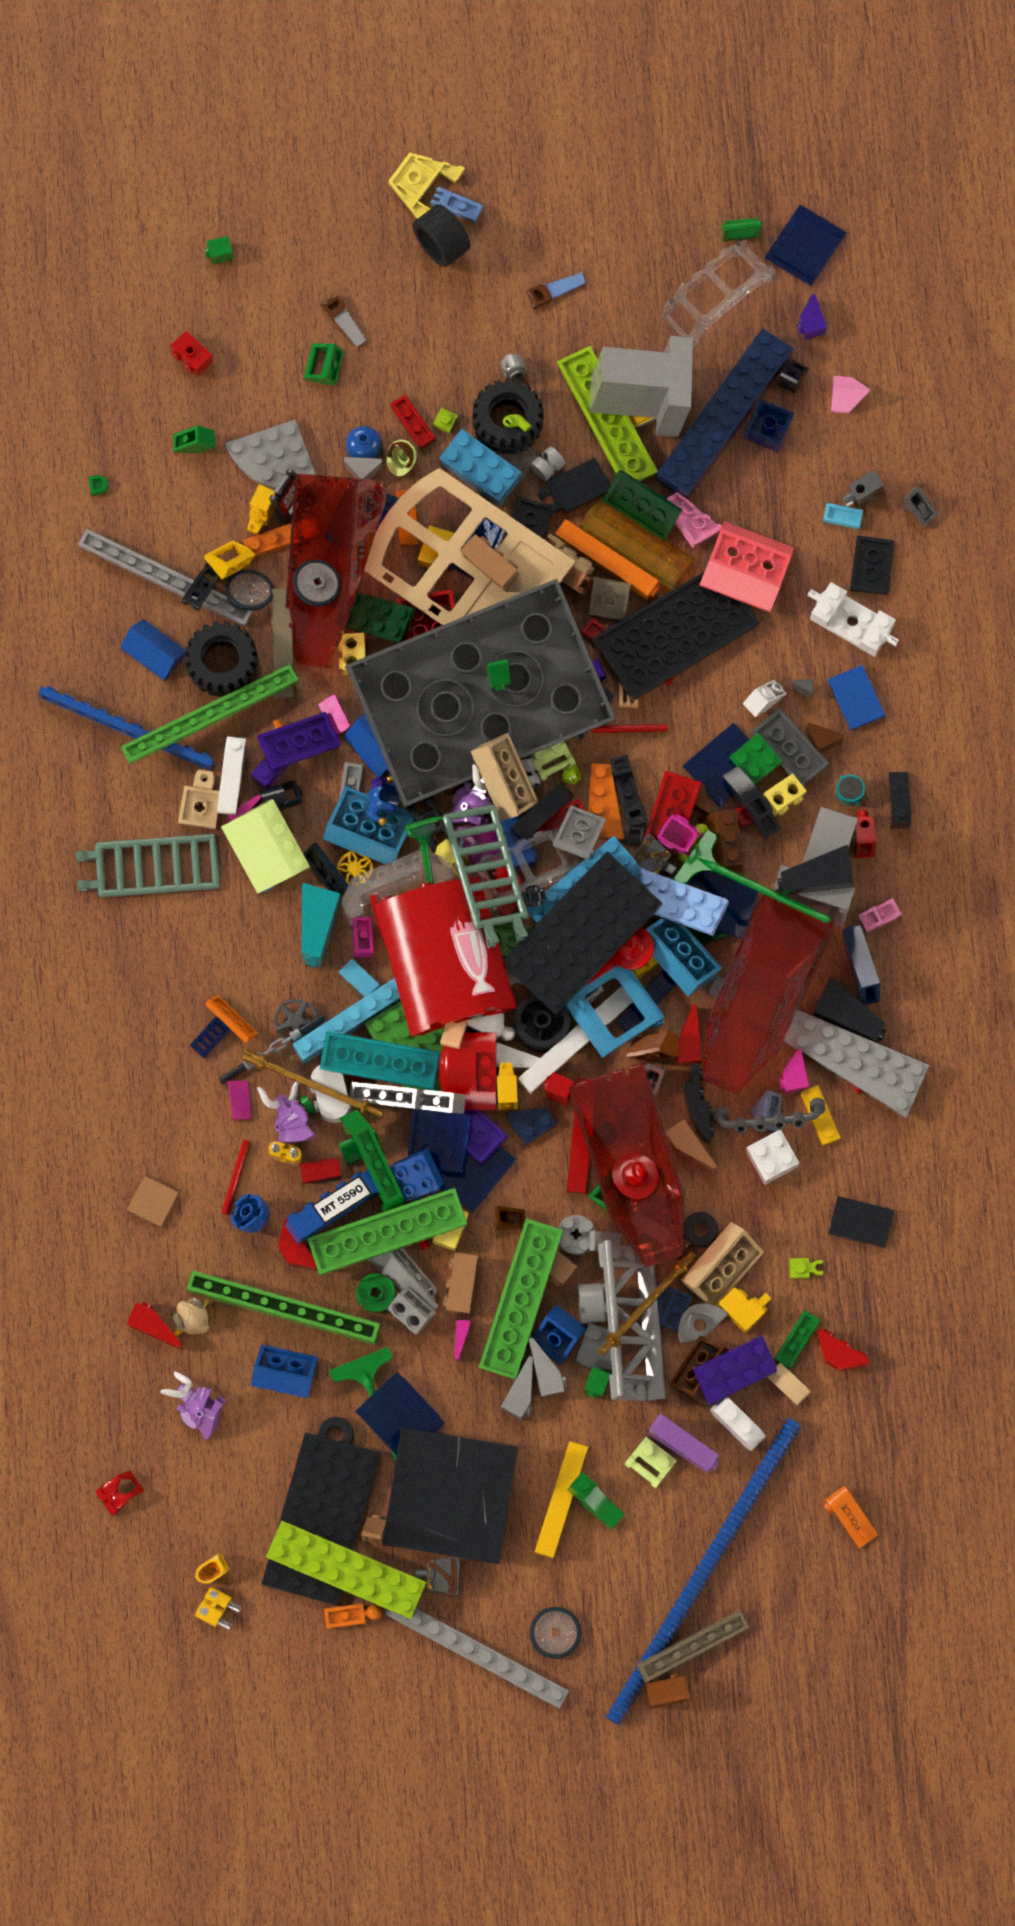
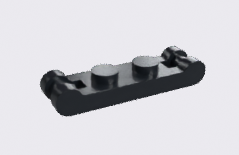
(201, 587)

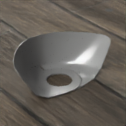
(709, 1313)

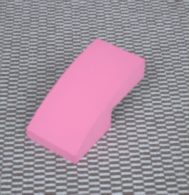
(880, 915)

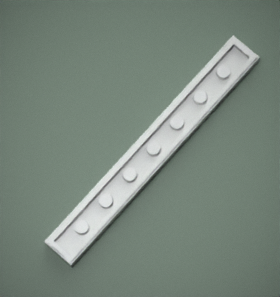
(572, 1043)

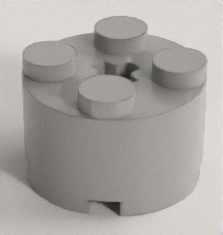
(572, 1225)
(592, 1303)

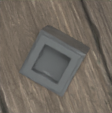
(804, 686)
(635, 834)

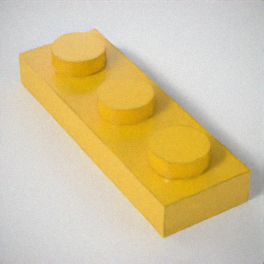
(824, 1123)

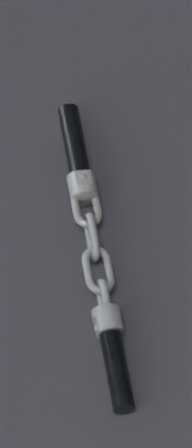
(294, 1035)

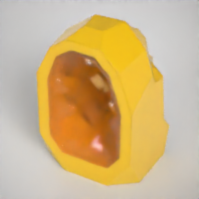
(212, 1569)

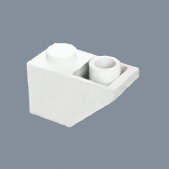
(764, 698)

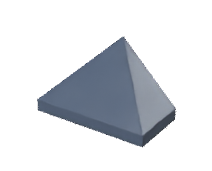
(768, 1106)

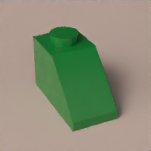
(194, 440)
(498, 674)

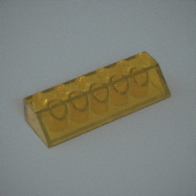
(637, 544)

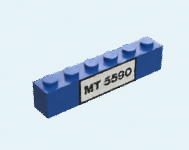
(331, 1206)

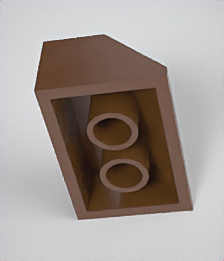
(728, 846)
(685, 1378)

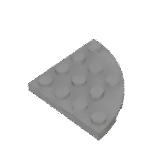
(270, 453)

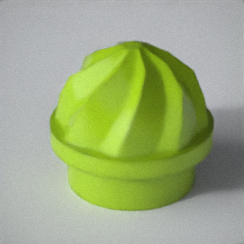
(571, 775)

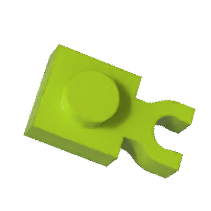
(801, 1268)

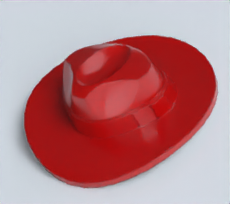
(636, 951)
(635, 1175)

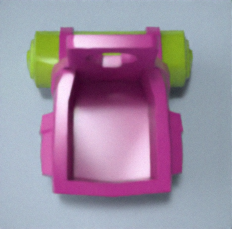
(681, 836)

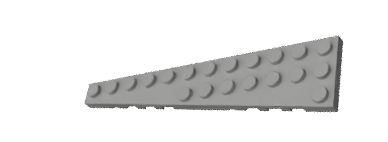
(865, 1064)

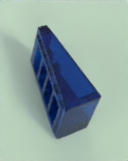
(210, 1027)

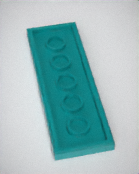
(379, 1060)

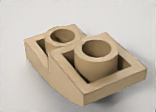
(789, 1384)

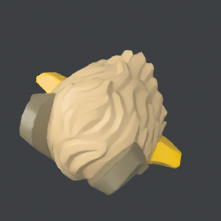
(191, 1317)

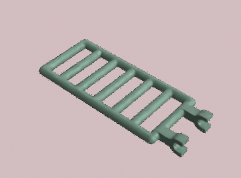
(82, 856)
(487, 925)

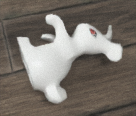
(494, 1023)

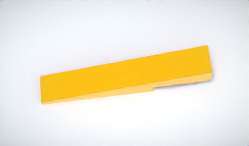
(560, 1500)

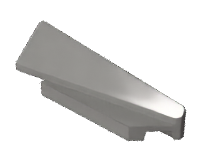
(404, 1272)

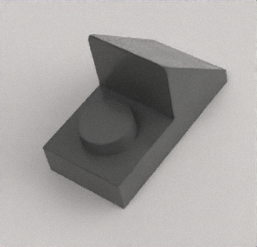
(919, 506)

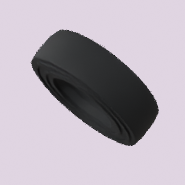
(696, 1240)
(340, 1423)

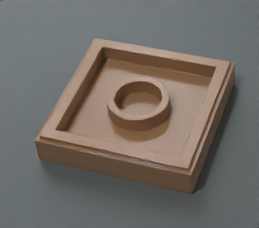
(152, 1201)

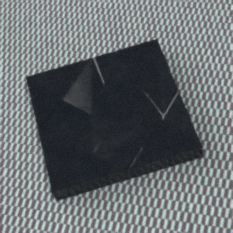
(450, 1495)

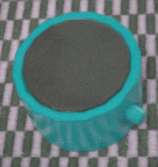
(850, 790)

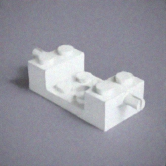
(834, 610)

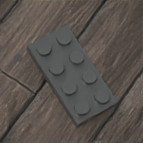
(791, 747)

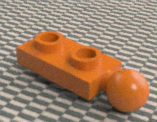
(350, 1615)

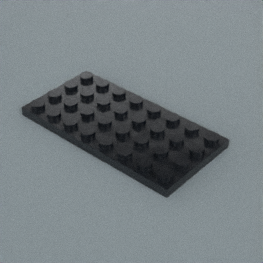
(672, 635)
(581, 933)
(328, 1501)

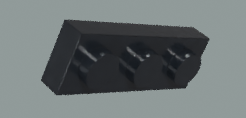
(325, 869)

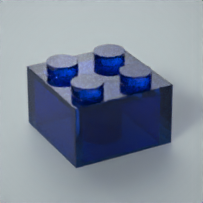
(769, 425)

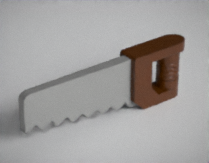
(343, 319)

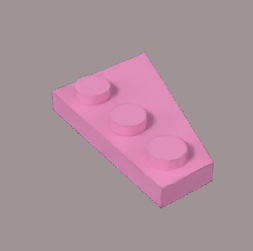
(692, 522)

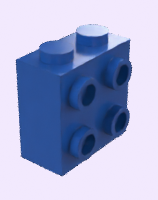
(417, 1176)

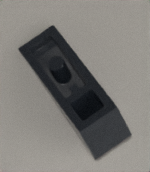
(899, 800)

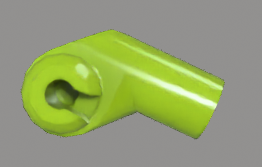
(516, 421)

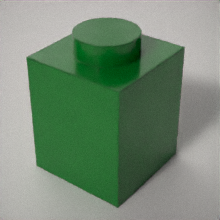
(219, 250)
(596, 1383)

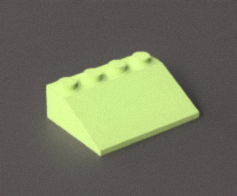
(265, 846)

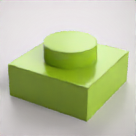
(445, 420)

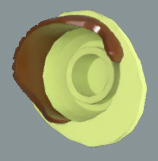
(401, 457)

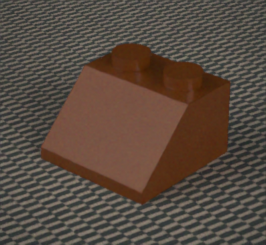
(654, 1047)
(667, 1691)

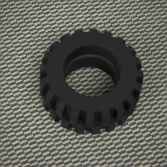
(507, 394)
(221, 635)

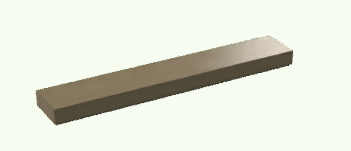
(282, 638)
(692, 1646)

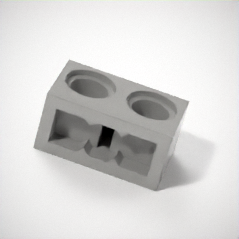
(414, 1313)

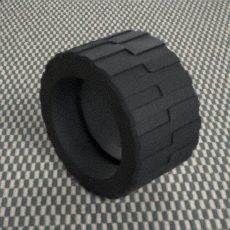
(441, 235)

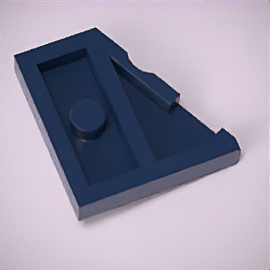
(531, 1123)
(671, 1306)

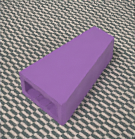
(683, 1444)

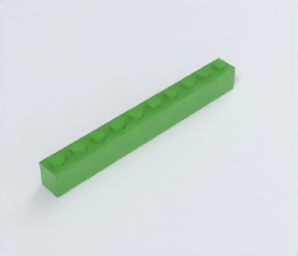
(283, 1308)

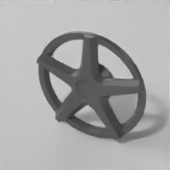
(295, 1020)

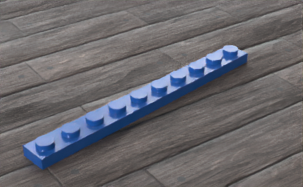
(119, 724)

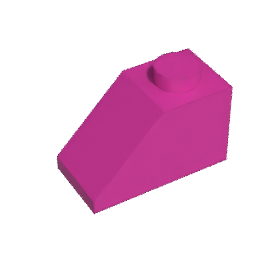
(794, 1075)

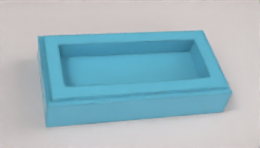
(843, 516)
(359, 978)

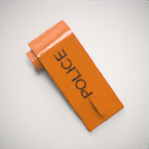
(851, 1516)

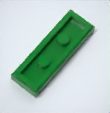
(797, 1339)

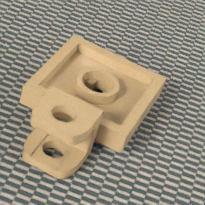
(582, 563)
(200, 793)

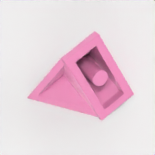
(846, 394)

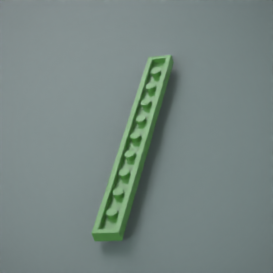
(209, 714)

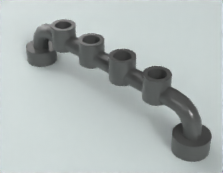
(721, 1116)

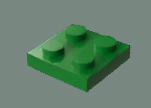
(756, 759)

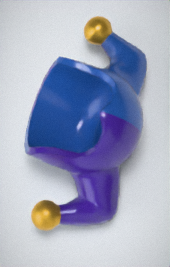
(382, 798)

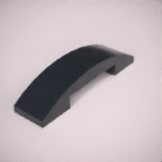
(627, 791)
(542, 811)

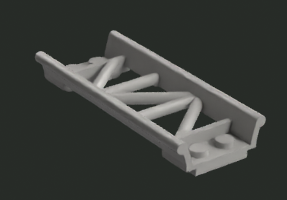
(623, 1384)

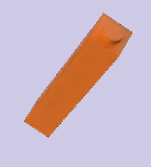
(608, 560)

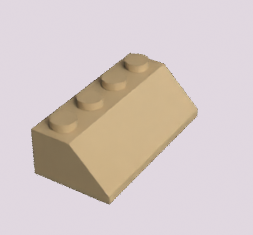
(504, 777)
(722, 1265)

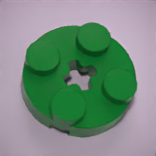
(366, 1287)

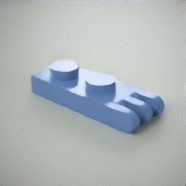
(458, 205)

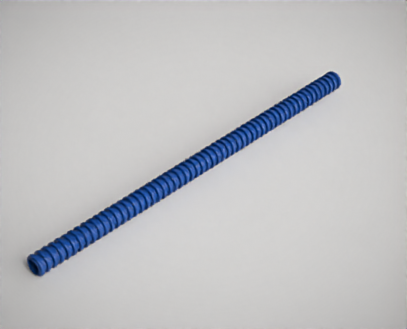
(706, 1565)

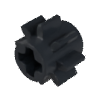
(534, 895)

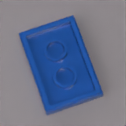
(856, 697)

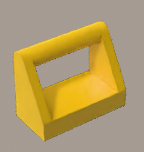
(225, 569)

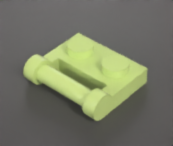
(551, 754)
(655, 1457)

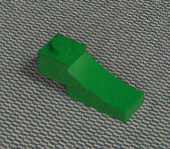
(595, 1501)

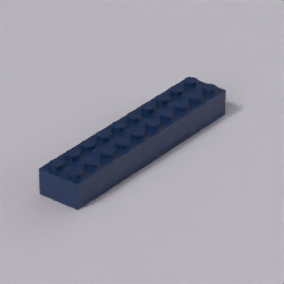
(724, 414)

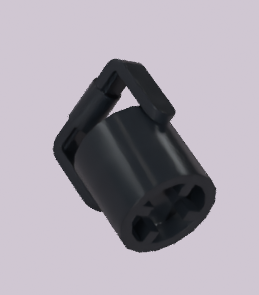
(278, 795)

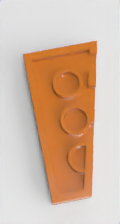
(604, 801)

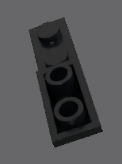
(753, 801)
(698, 1110)

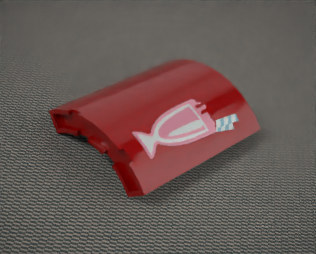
(441, 957)

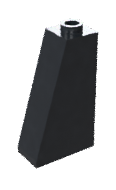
(818, 874)
(848, 1013)

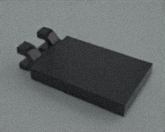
(575, 487)

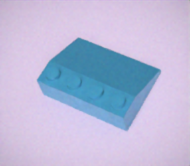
(356, 832)

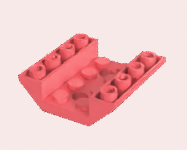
(744, 575)

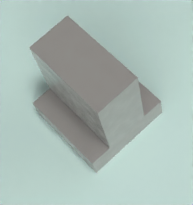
(646, 384)
(829, 833)

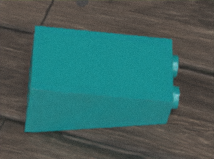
(318, 920)

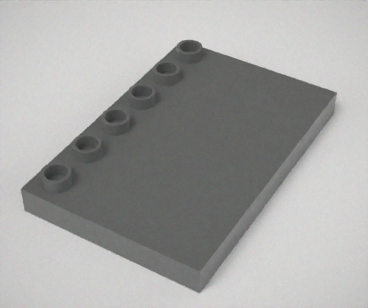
(434, 698)

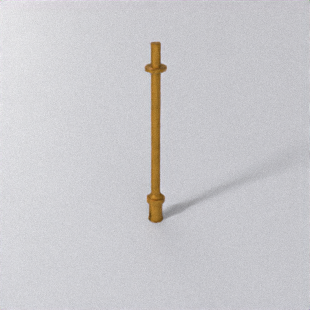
(262, 1062)
(679, 1267)

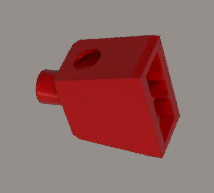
(864, 836)

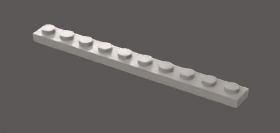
(159, 575)
(483, 1656)

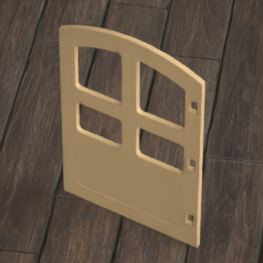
(536, 558)

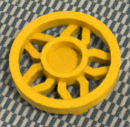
(354, 868)

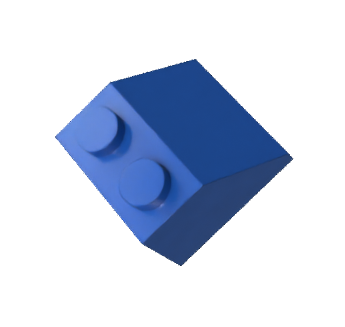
(559, 1334)

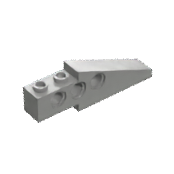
(408, 1097)

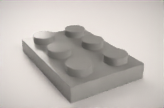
(579, 832)

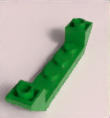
(374, 1159)

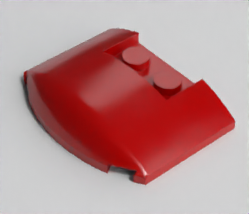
(471, 1070)

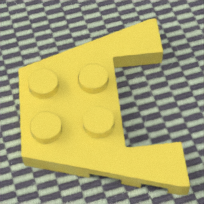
(416, 176)

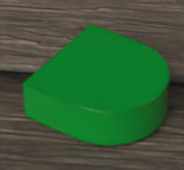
(98, 485)
(309, 1108)

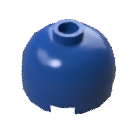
(364, 443)
(250, 1214)

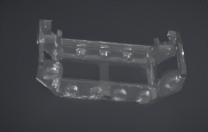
(732, 296)
(390, 879)
(542, 880)

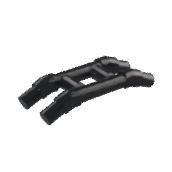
(433, 811)

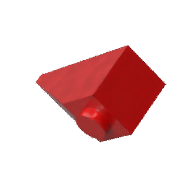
(690, 1041)
(148, 1322)

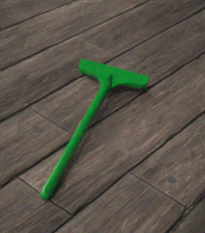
(421, 831)
(702, 859)
(363, 1370)

